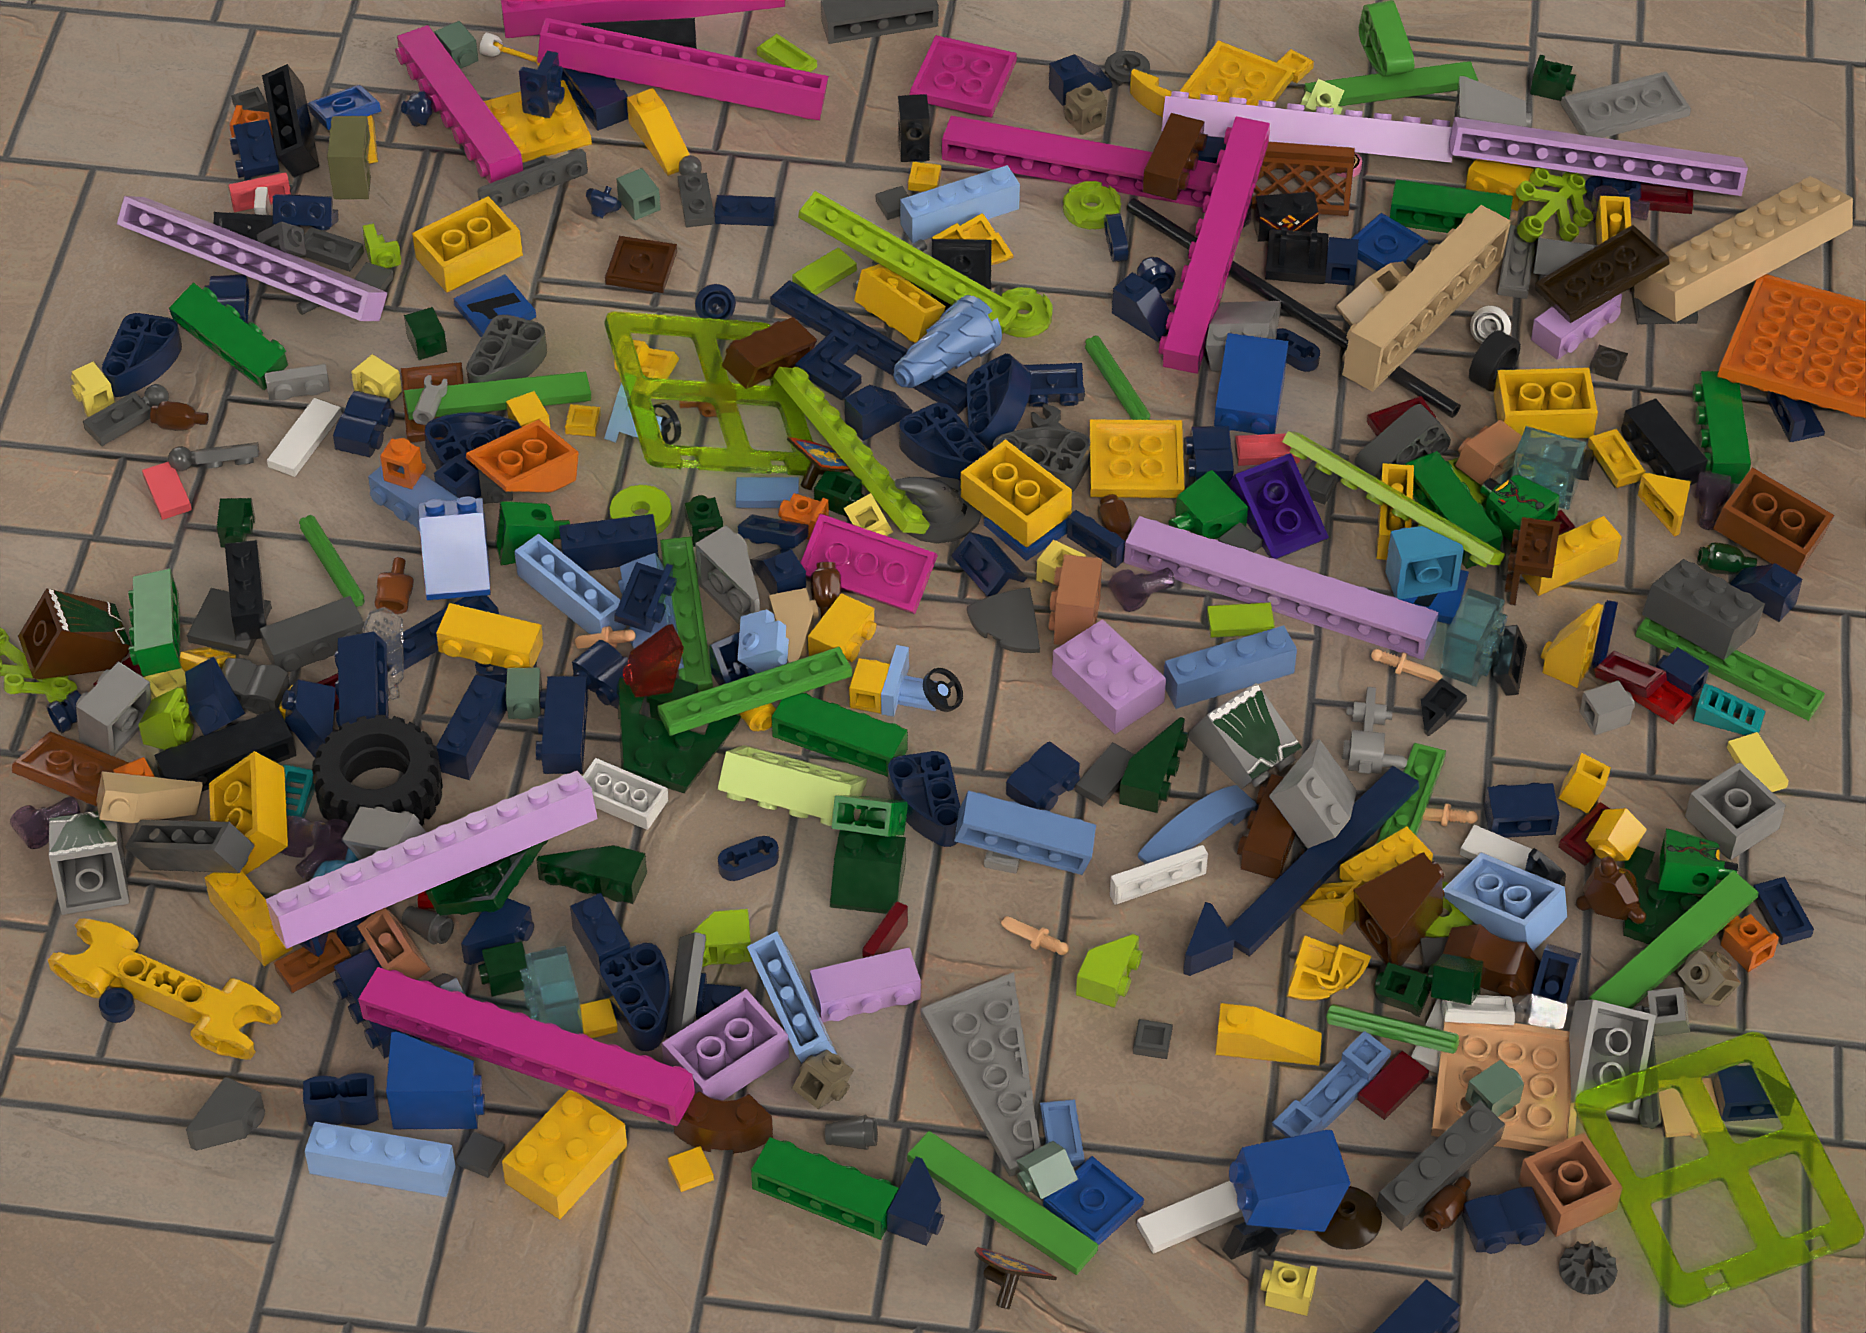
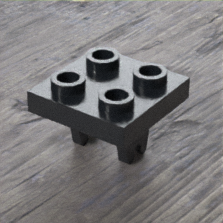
(1297, 256)

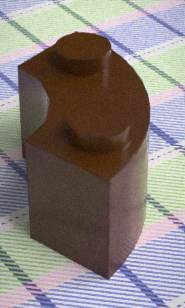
(1507, 965)
(725, 1124)

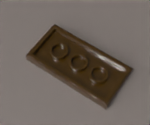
(1601, 273)

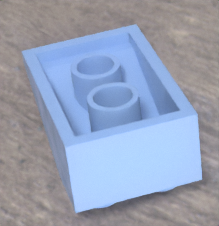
(1508, 900)

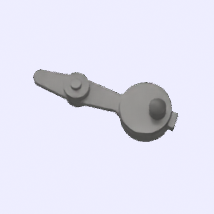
(1366, 747)

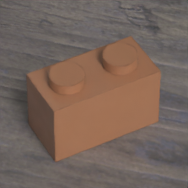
(1489, 452)
(393, 944)

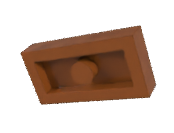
(305, 968)

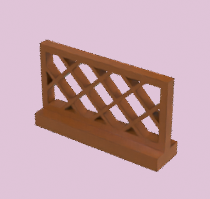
(1313, 158)

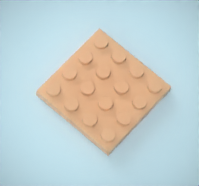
(1539, 1057)

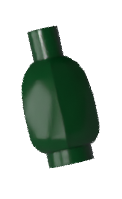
(1723, 559)

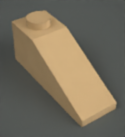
(798, 615)
(139, 798)

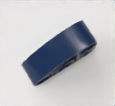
(141, 352)
(997, 398)
(463, 434)
(939, 441)
(931, 794)
(629, 981)

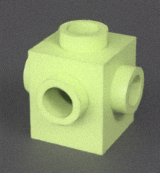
(1323, 96)

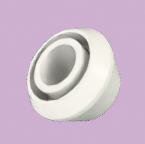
(1483, 325)

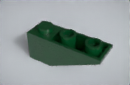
(1149, 770)
(603, 870)

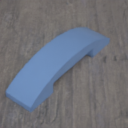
(1198, 823)
(1336, 1090)

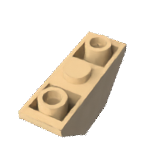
(1371, 291)

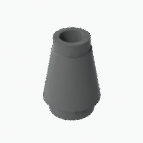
(428, 924)
(853, 1133)

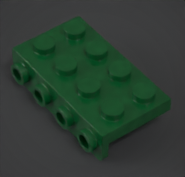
(484, 887)

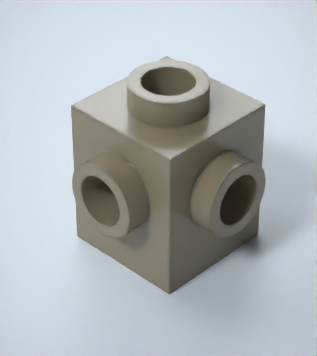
(1085, 108)
(1708, 977)
(823, 1079)

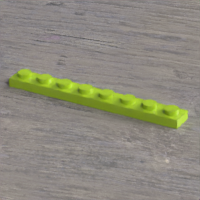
(901, 256)
(851, 450)
(1382, 493)

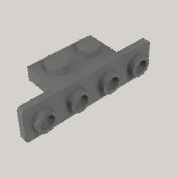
(537, 176)

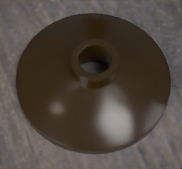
(1356, 1228)

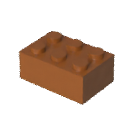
(1773, 521)

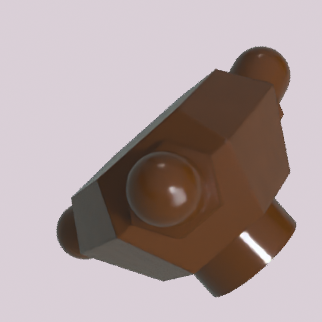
(1612, 893)

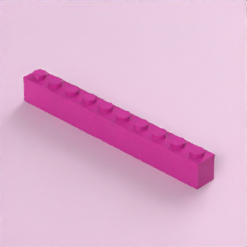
(528, 16)
(684, 69)
(1061, 158)
(1216, 244)
(528, 1046)

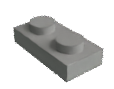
(297, 382)

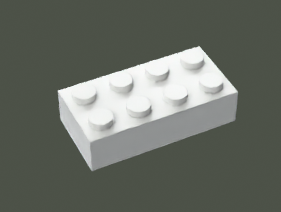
(625, 794)

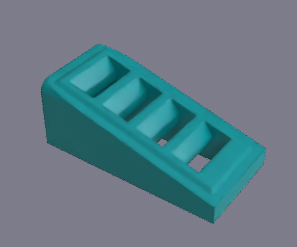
(1715, 717)
(299, 776)

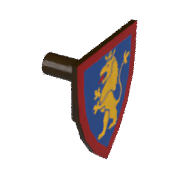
(822, 459)
(1006, 1273)

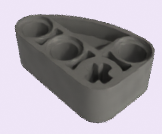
(507, 350)
(1406, 439)
(1057, 450)

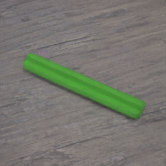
(1116, 379)
(331, 559)
(1393, 1028)

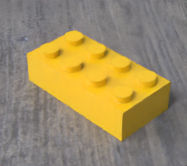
(1383, 857)

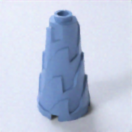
(950, 342)

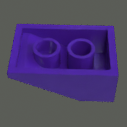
(1279, 506)

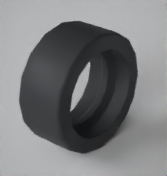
(1496, 353)

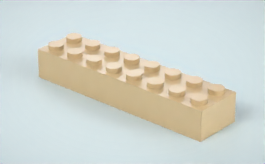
(1746, 248)
(1425, 298)

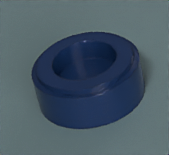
(116, 1005)

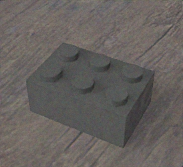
(1703, 609)

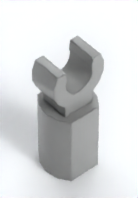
(429, 401)

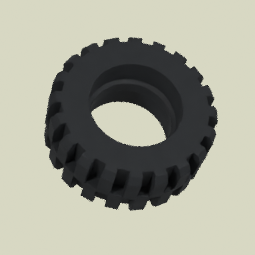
(374, 745)

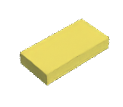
(1757, 758)

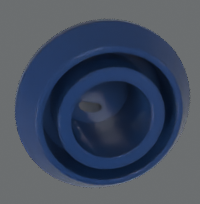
(1157, 273)
(715, 302)

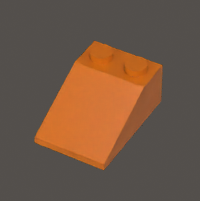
(528, 460)

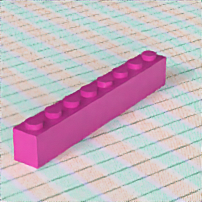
(458, 104)

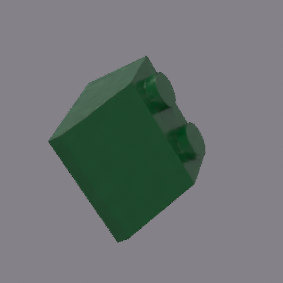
(867, 872)

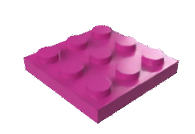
(964, 76)

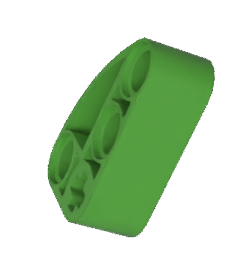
(1385, 39)

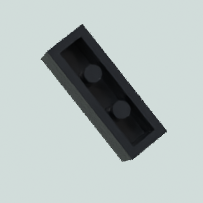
(1662, 442)
(245, 589)

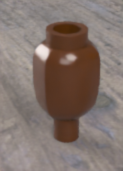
(176, 416)
(1115, 516)
(825, 585)
(1446, 1205)

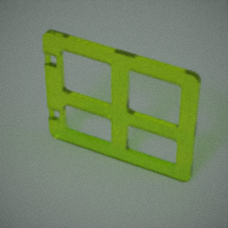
(715, 390)
(1724, 1163)

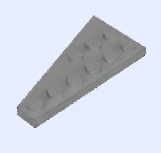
(987, 1055)

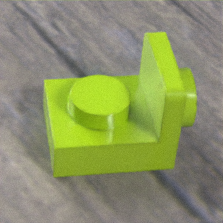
(378, 251)

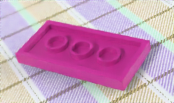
(871, 563)

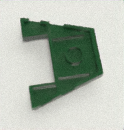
(663, 758)
(1660, 906)

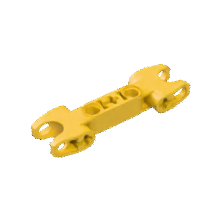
(214, 1012)

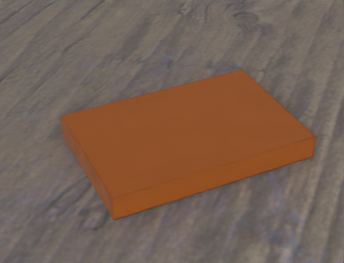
(414, 379)
(66, 766)

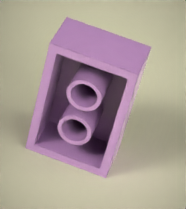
(1108, 676)
(728, 1047)

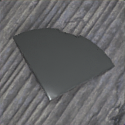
(1008, 619)

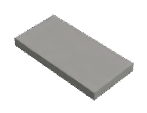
(1626, 106)

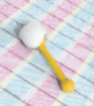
(493, 46)

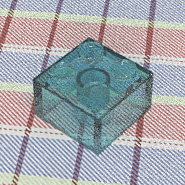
(1550, 462)
(1473, 637)
(551, 989)

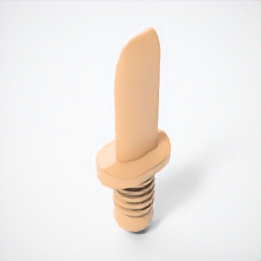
(607, 635)
(1405, 665)
(1448, 814)
(1038, 937)

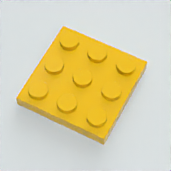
(1238, 74)
(541, 135)
(1136, 458)

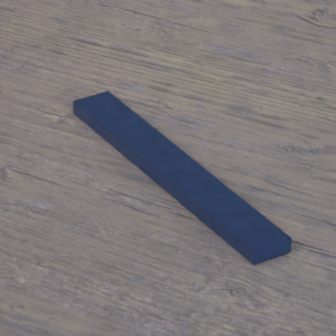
(871, 344)
(1321, 861)

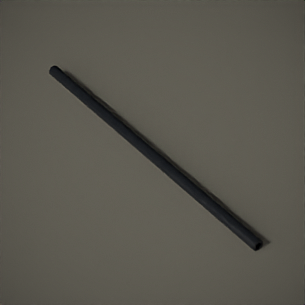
(1293, 307)

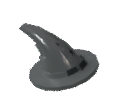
(941, 506)

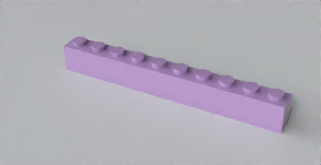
(1322, 127)
(1598, 156)
(252, 258)
(1289, 588)
(431, 859)

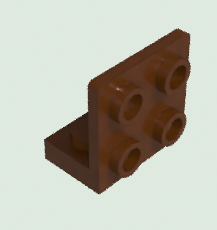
(1535, 552)

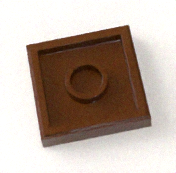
(641, 264)

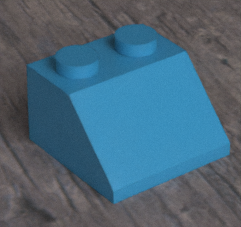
(1422, 562)

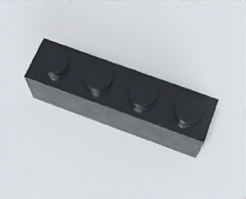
(672, 31)
(290, 121)
(217, 752)

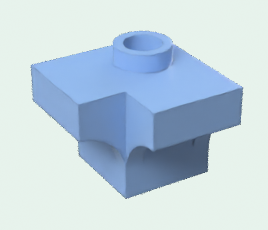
(762, 641)

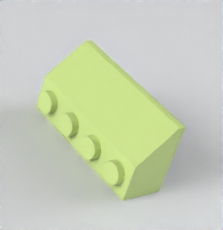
(786, 782)

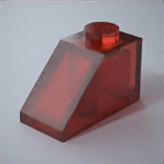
(654, 663)

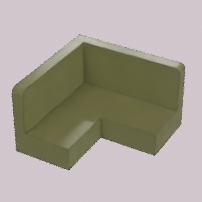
(349, 157)

